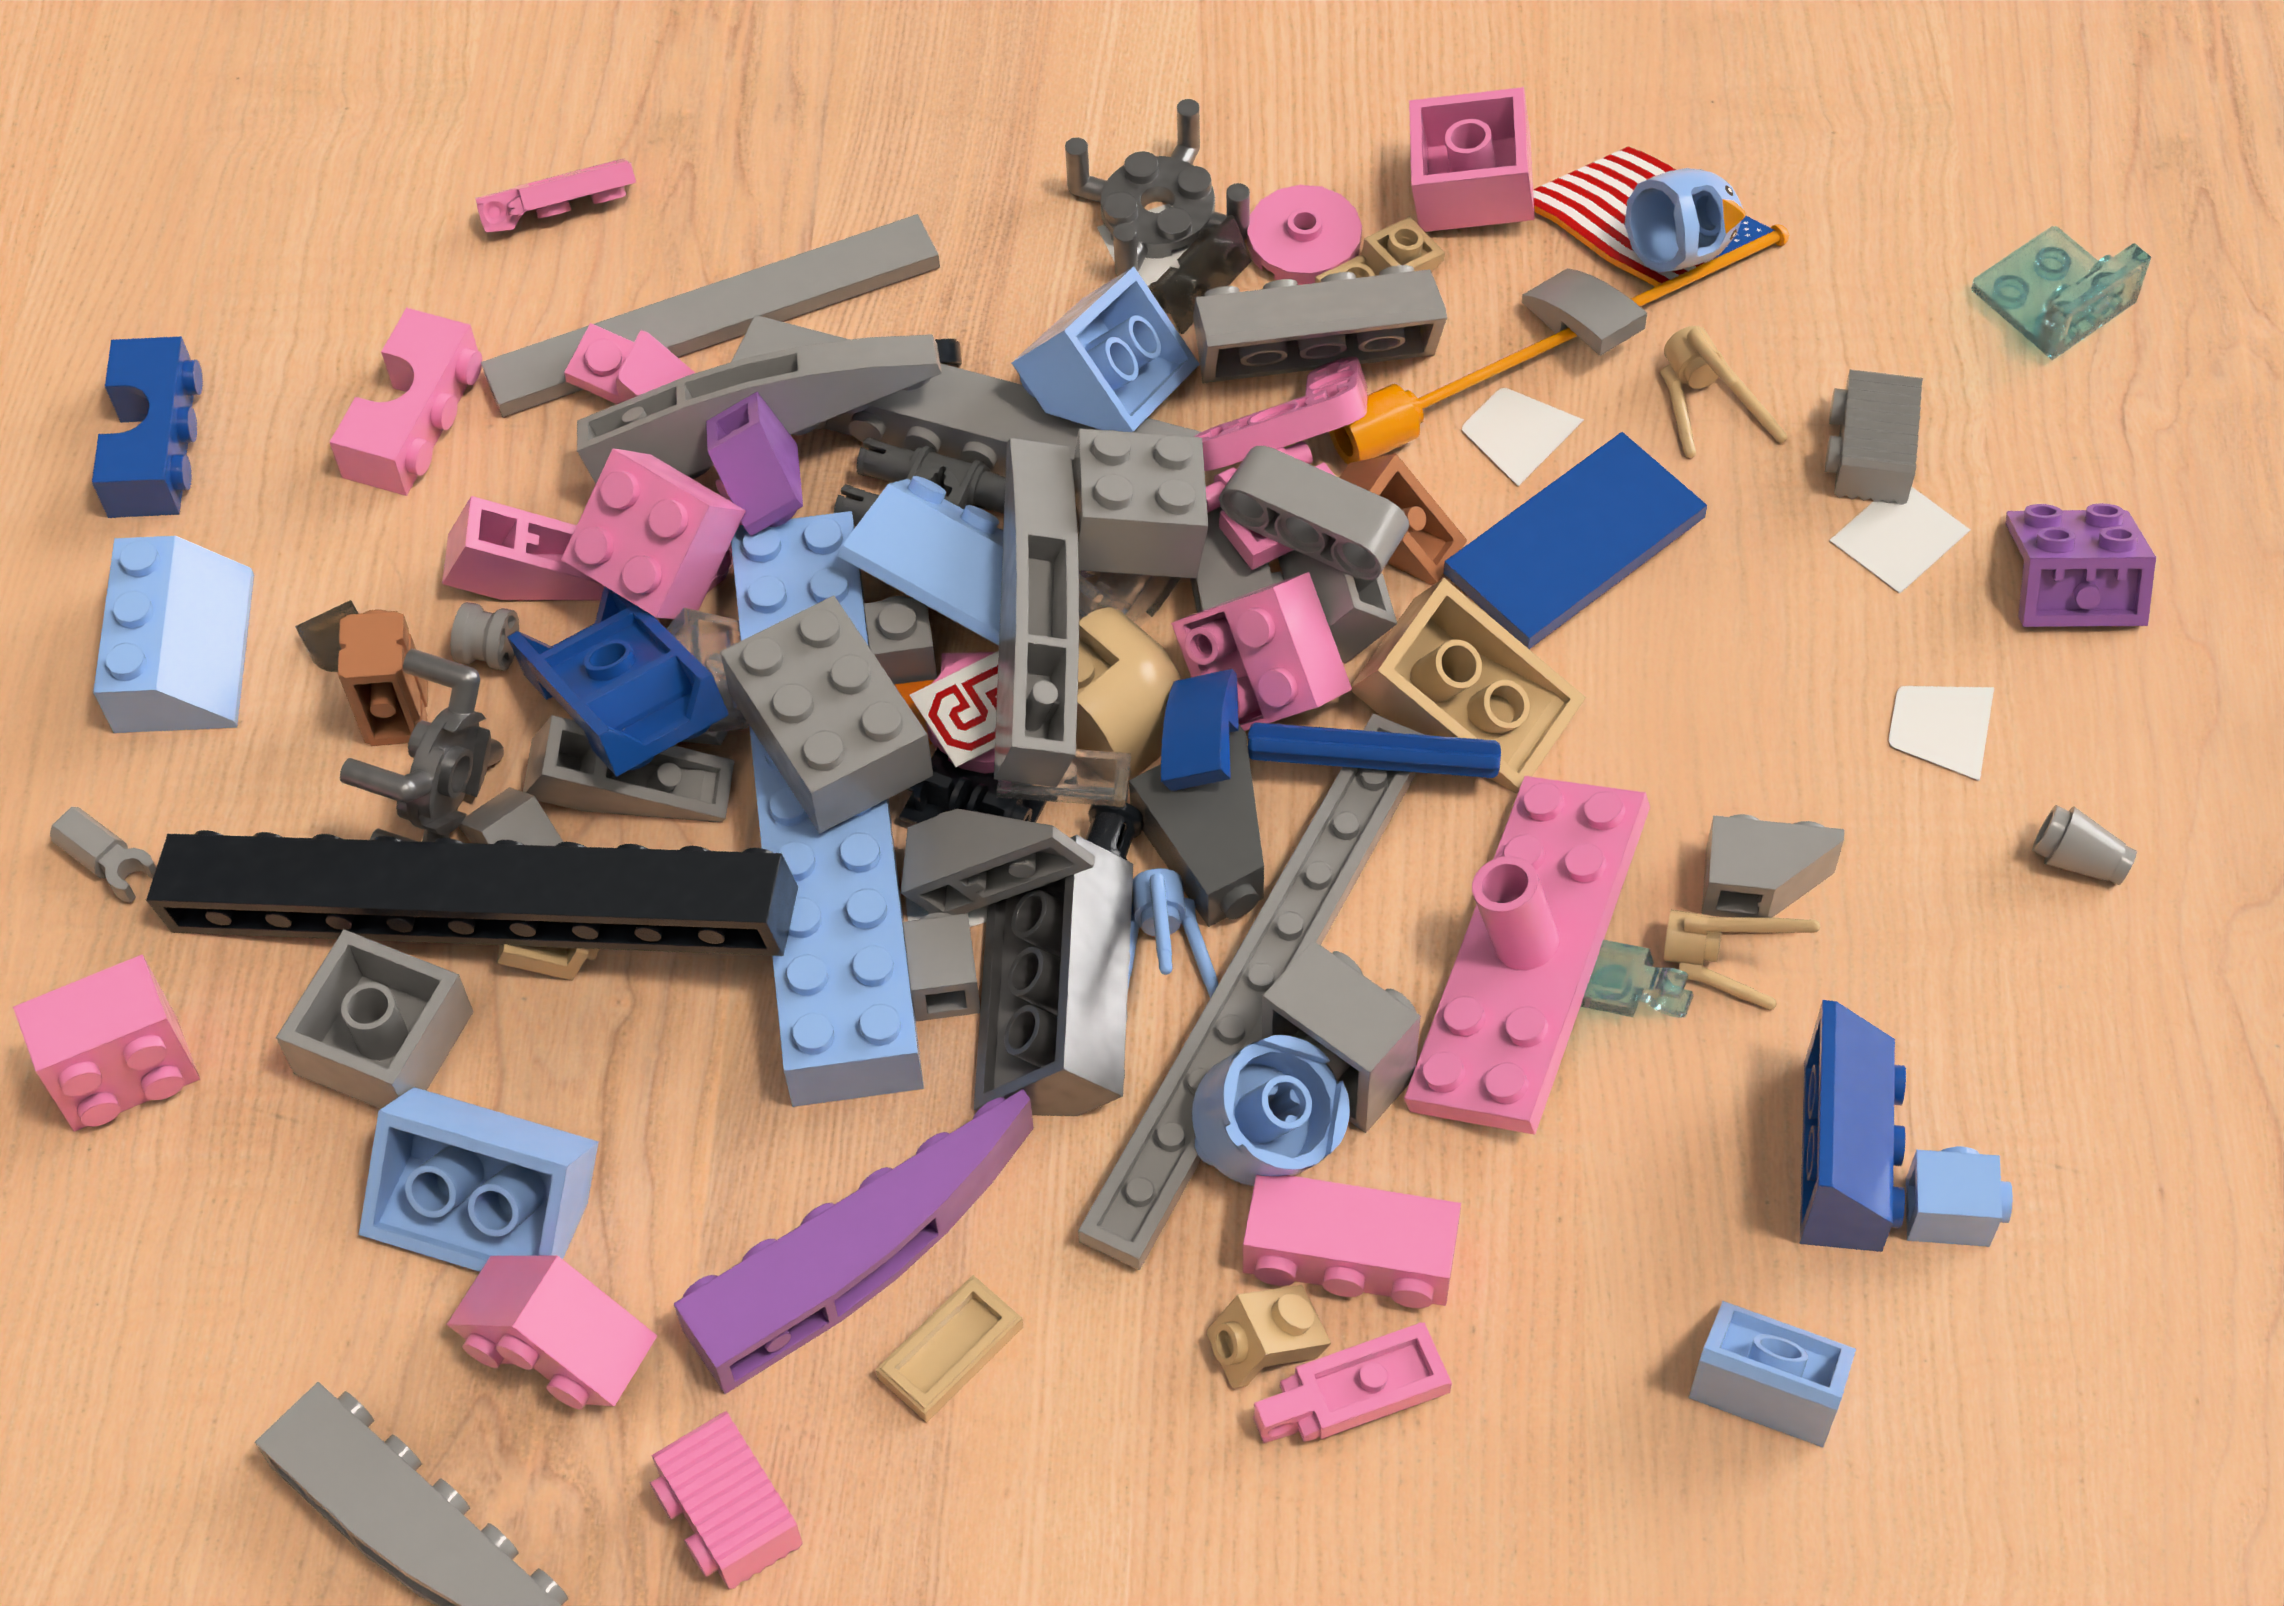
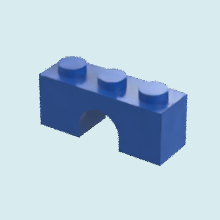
(148, 465)

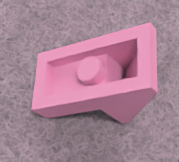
(622, 368)

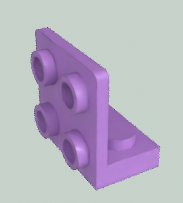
(2082, 566)

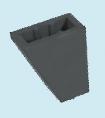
(1208, 835)

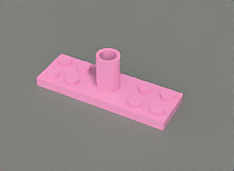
(1527, 954)

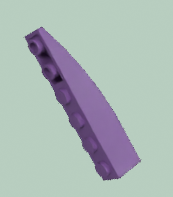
(848, 1249)

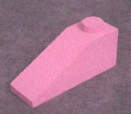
(513, 555)

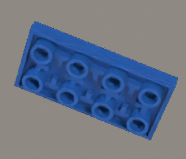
(1574, 540)

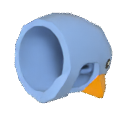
(1682, 218)

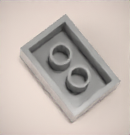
(827, 714)

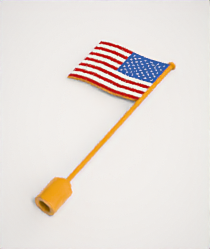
(1593, 210)

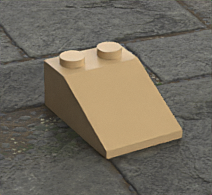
(1465, 676)

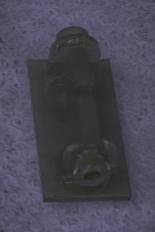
(1208, 263)

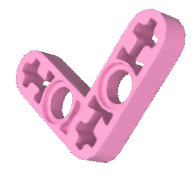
(1332, 400)

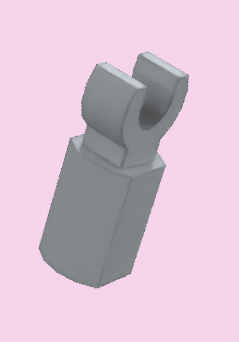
(100, 850)

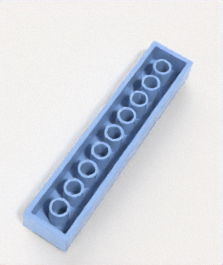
(845, 962)

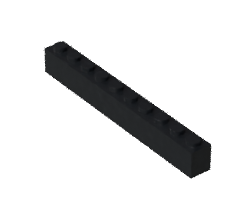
(476, 892)

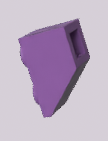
(756, 463)

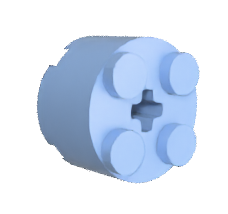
(1269, 1110)

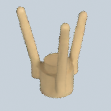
(1699, 364)
(1698, 936)

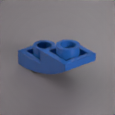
(1197, 730)

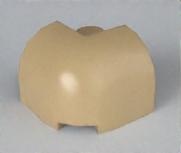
(1121, 688)

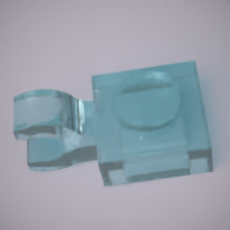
(1626, 976)

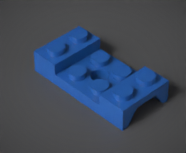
(624, 684)

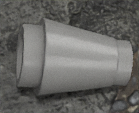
(2083, 846)

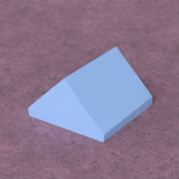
(1772, 1373)

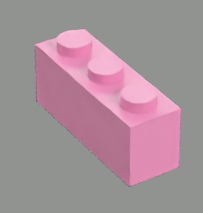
(1351, 1239)

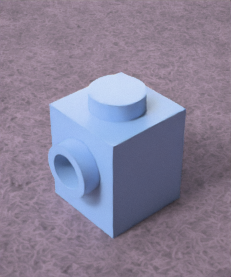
(1956, 1197)

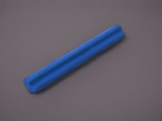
(1374, 750)

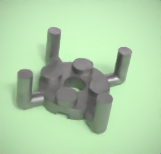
(1156, 179)
(447, 755)

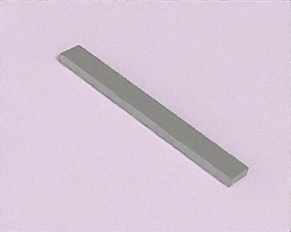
(726, 307)

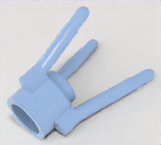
(1160, 910)

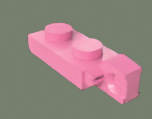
(552, 195)
(1355, 1386)

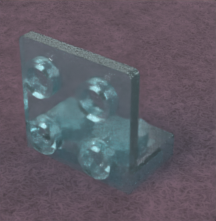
(2059, 290)

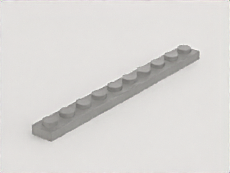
(1298, 910)

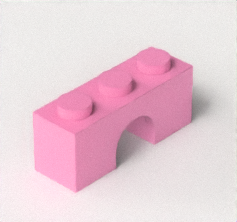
(395, 439)

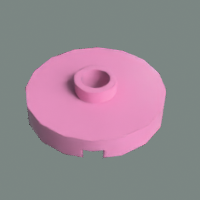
(1303, 232)

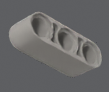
(1314, 512)

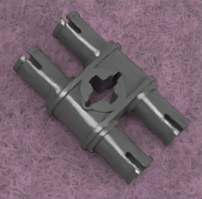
(963, 481)

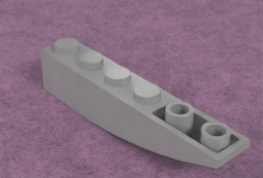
(796, 383)
(1038, 617)
(392, 1511)

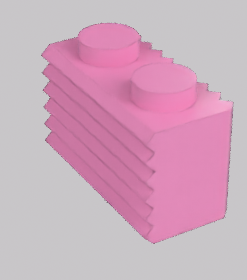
(726, 1501)

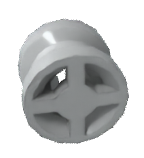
(483, 636)

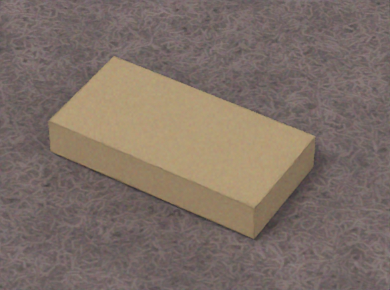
(949, 1348)

